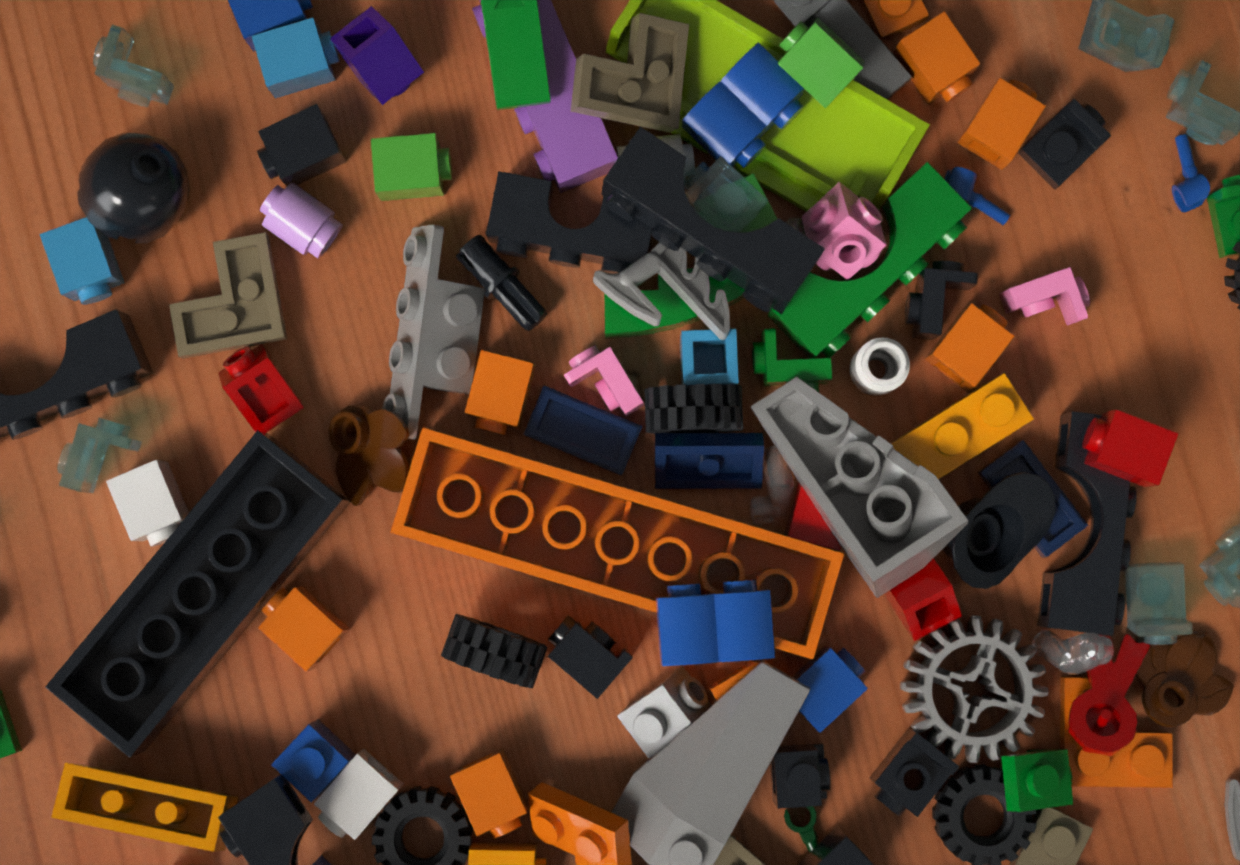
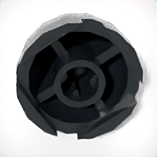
(133, 187)

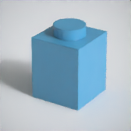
(295, 57)
(82, 261)
(707, 358)

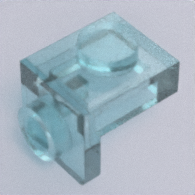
(1125, 36)
(134, 82)
(1201, 115)
(723, 196)
(83, 459)
(1223, 569)
(1157, 602)

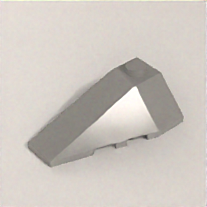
(870, 496)
(701, 782)

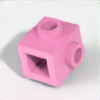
(846, 229)

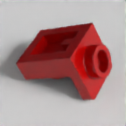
(258, 388)

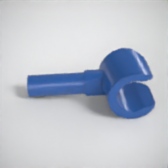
(963, 183)
(1195, 188)

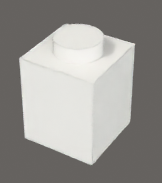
(149, 502)
(357, 795)

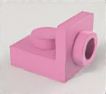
(1037, 296)
(614, 387)

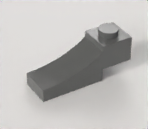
(881, 69)

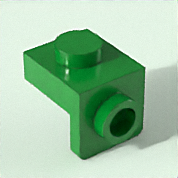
(780, 372)
(1037, 779)

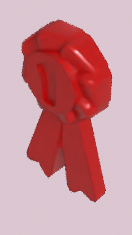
(1102, 716)

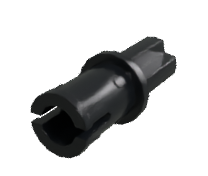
(501, 282)

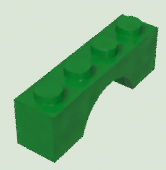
(917, 217)

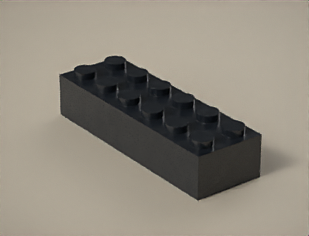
(197, 594)

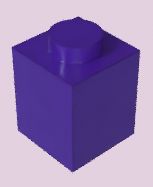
(377, 55)

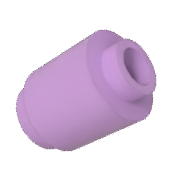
(300, 220)

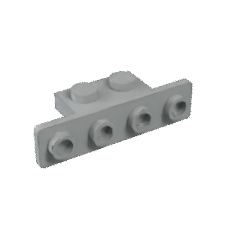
(434, 332)

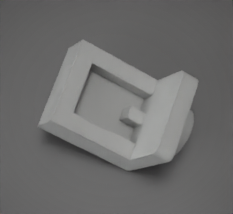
(665, 711)

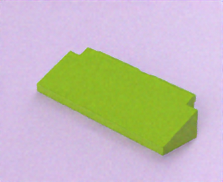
(851, 141)

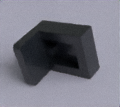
(926, 305)

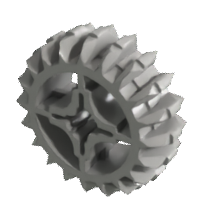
(965, 713)

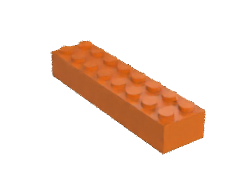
(605, 535)

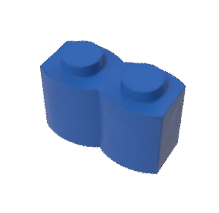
(744, 108)
(715, 625)

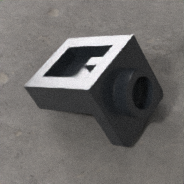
(1065, 142)

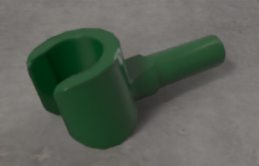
(806, 833)

